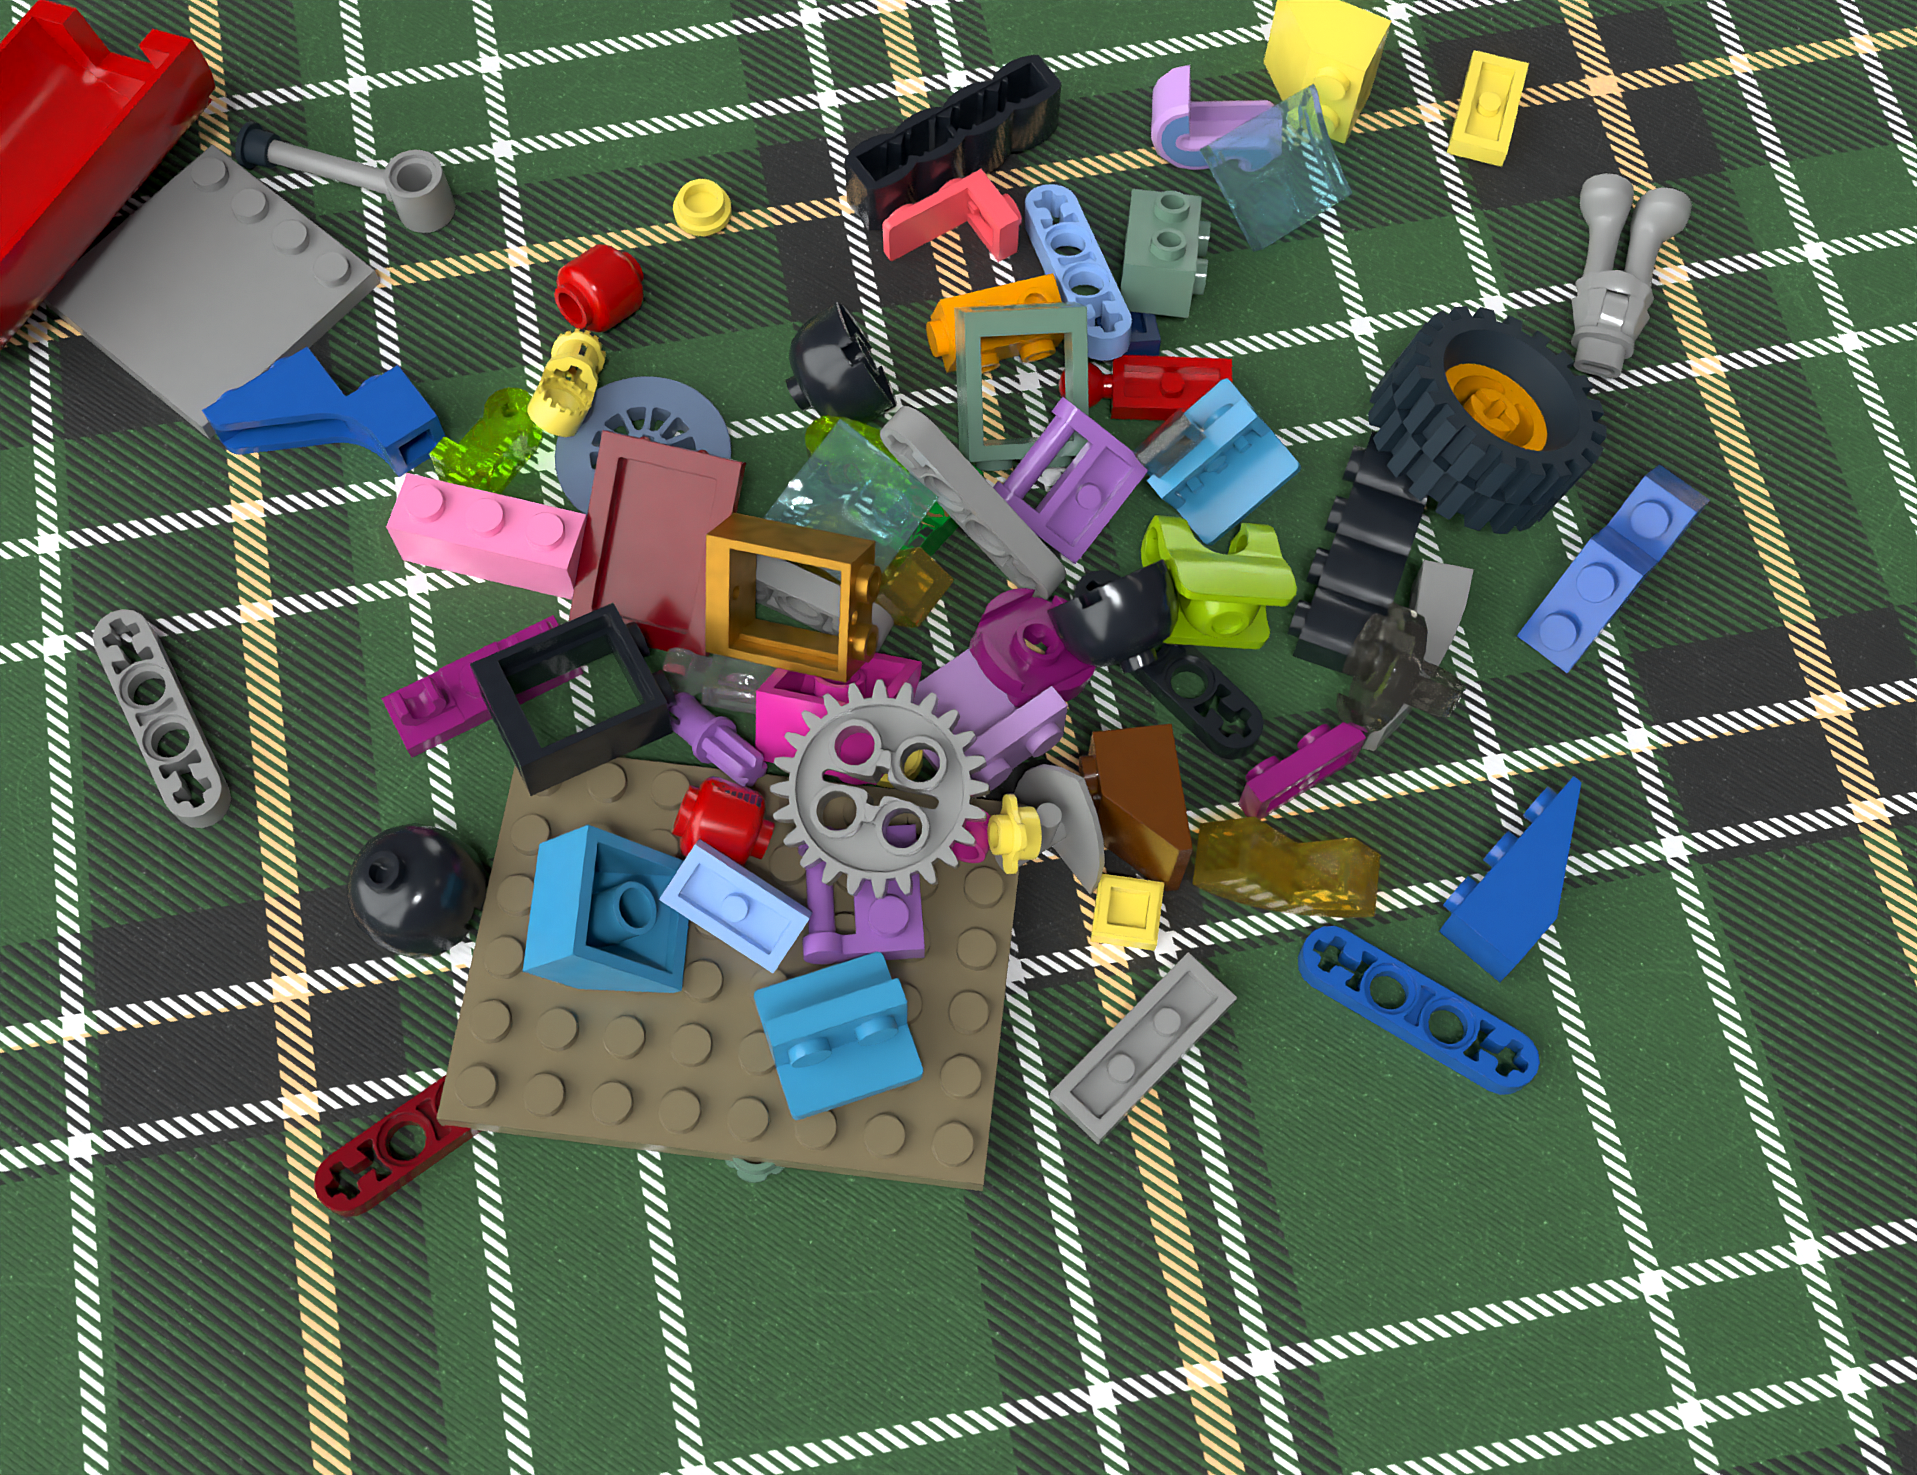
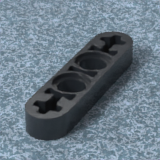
(1186, 658)

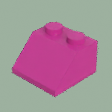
(789, 693)

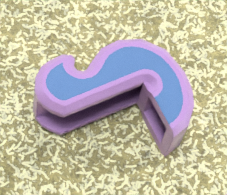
(1185, 125)

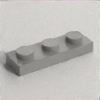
(1142, 1048)

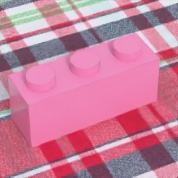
(487, 535)

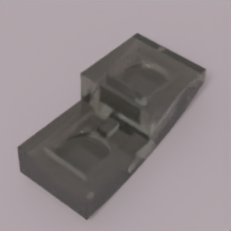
(1169, 442)

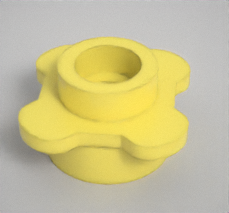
(1014, 833)

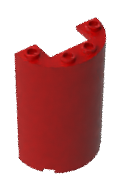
(79, 141)

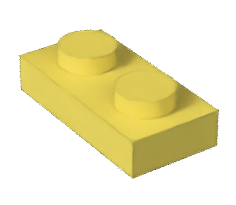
(1487, 108)

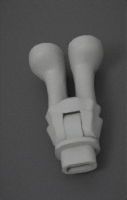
(1614, 302)

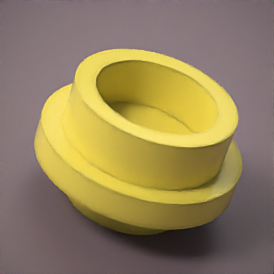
(702, 208)

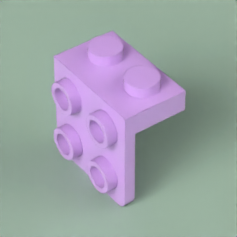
(1002, 731)

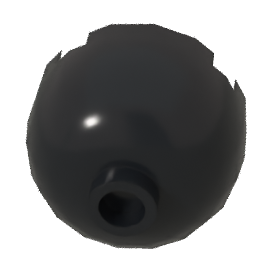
(836, 369)
(1120, 619)
(415, 889)

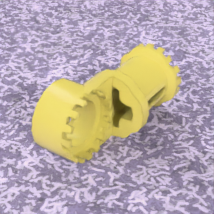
(570, 396)

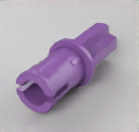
(716, 741)

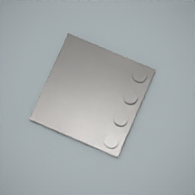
(209, 286)

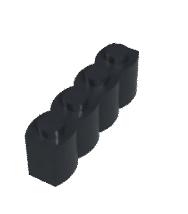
(967, 134)
(1364, 561)

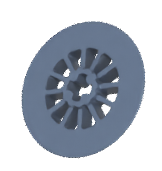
(634, 400)

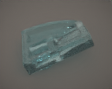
(1278, 168)
(855, 493)

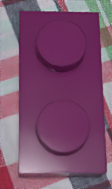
(1318, 757)

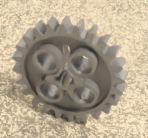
(863, 847)

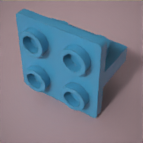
(1230, 469)
(838, 1035)

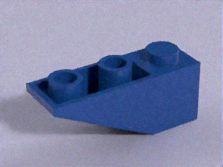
(1522, 892)

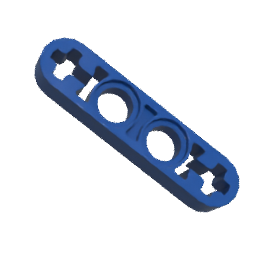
(1411, 1019)

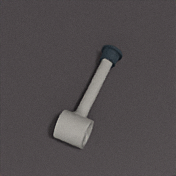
(410, 179)

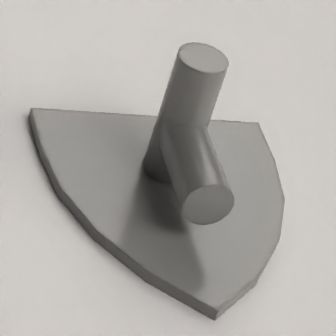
(1066, 820)

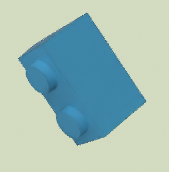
(601, 915)

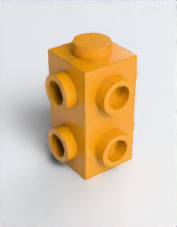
(995, 348)

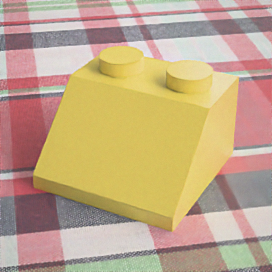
(1327, 47)

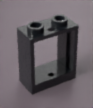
(559, 652)

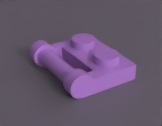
(1085, 492)
(882, 925)

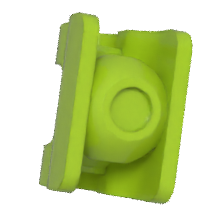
(1220, 593)

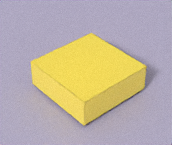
(1127, 912)

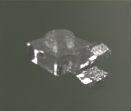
(721, 679)

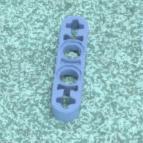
(1080, 269)

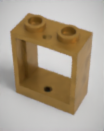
(732, 597)

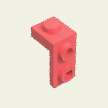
(958, 201)

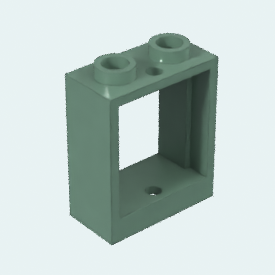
(1007, 320)

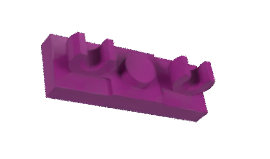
(450, 700)

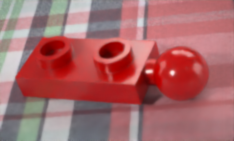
(1153, 385)

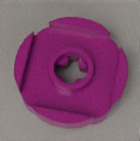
(1012, 665)

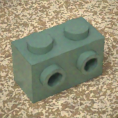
(1162, 253)

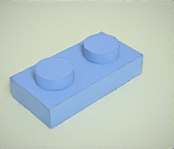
(736, 906)

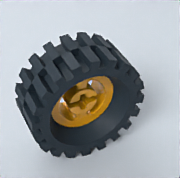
(1486, 420)

